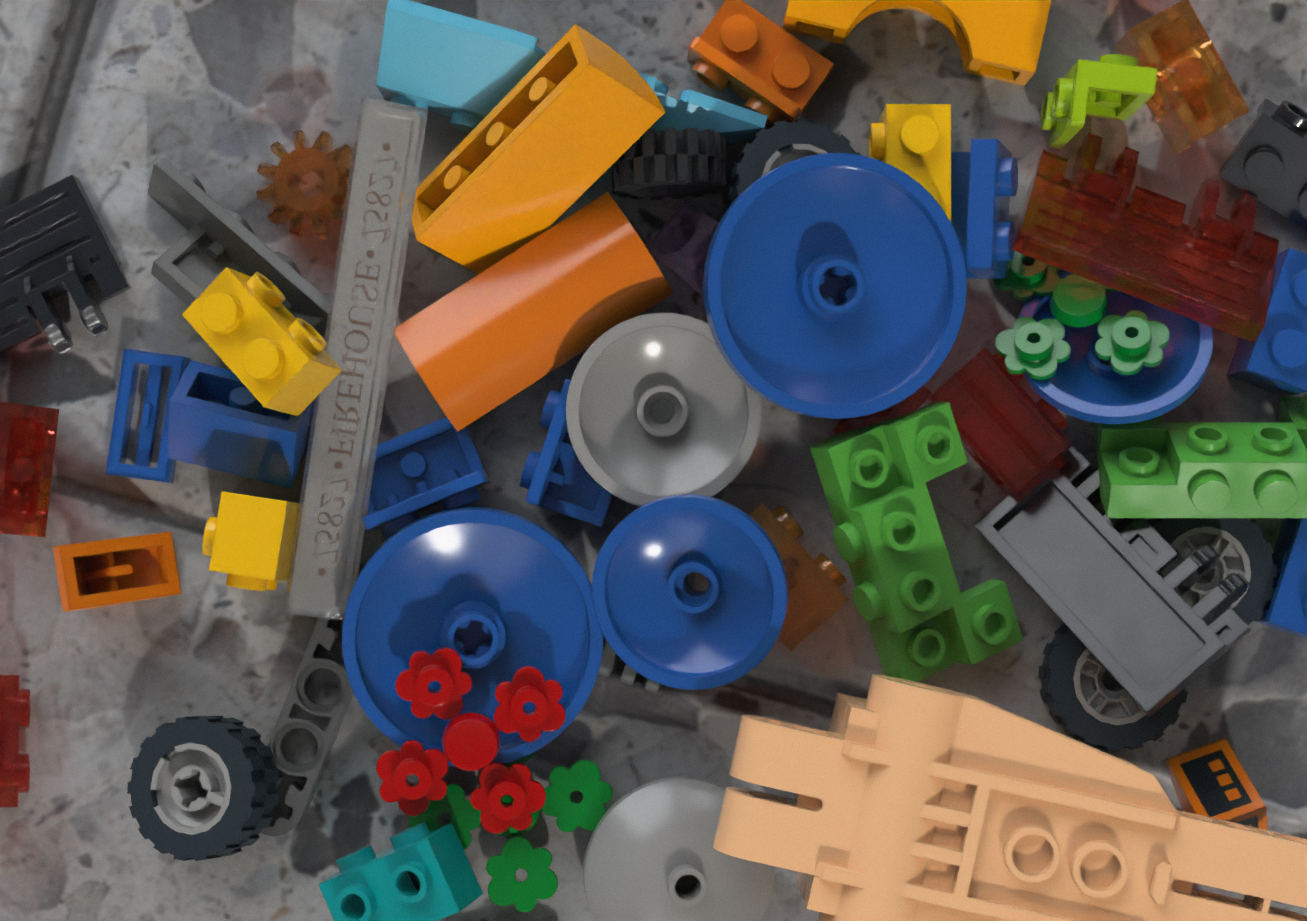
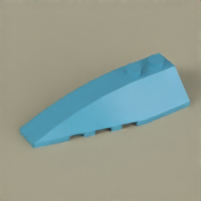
(470, 65)

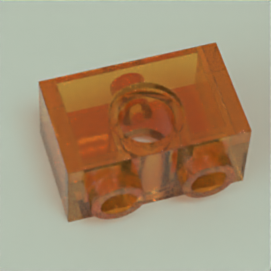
(1192, 84)

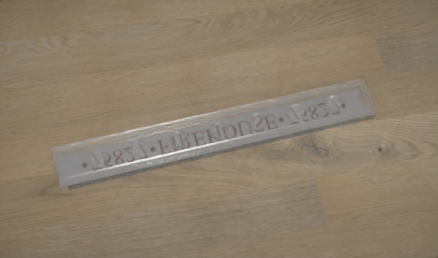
(361, 343)

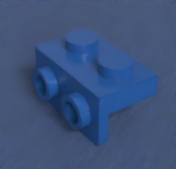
(980, 207)
(422, 471)
(557, 476)

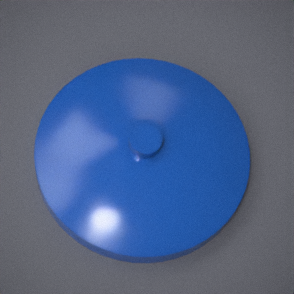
(835, 286)
(491, 592)

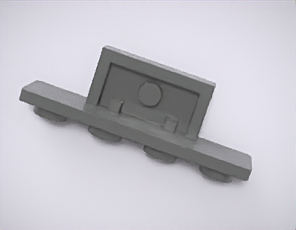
(221, 241)

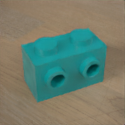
(415, 880)

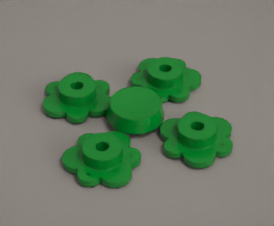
(1076, 303)
(518, 851)

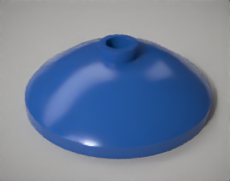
(1101, 395)
(665, 624)

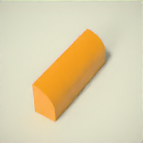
(534, 153)

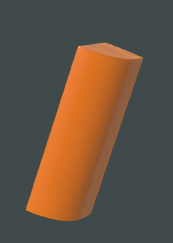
(532, 311)

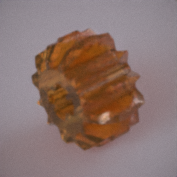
(293, 166)

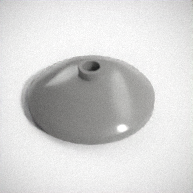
(610, 401)
(657, 838)

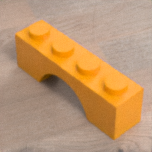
(992, 35)

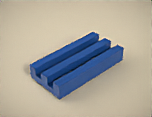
(124, 410)

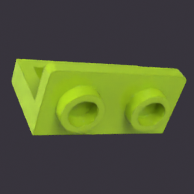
(1095, 89)

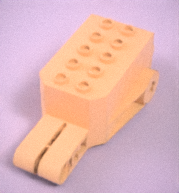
(979, 815)

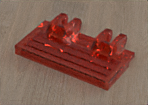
(1145, 245)

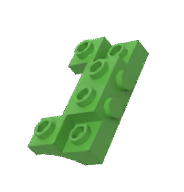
(1205, 467)
(897, 548)

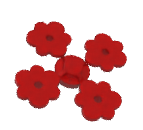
(470, 740)

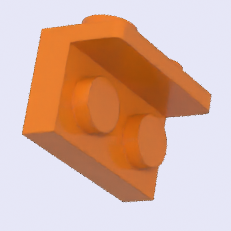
(758, 62)

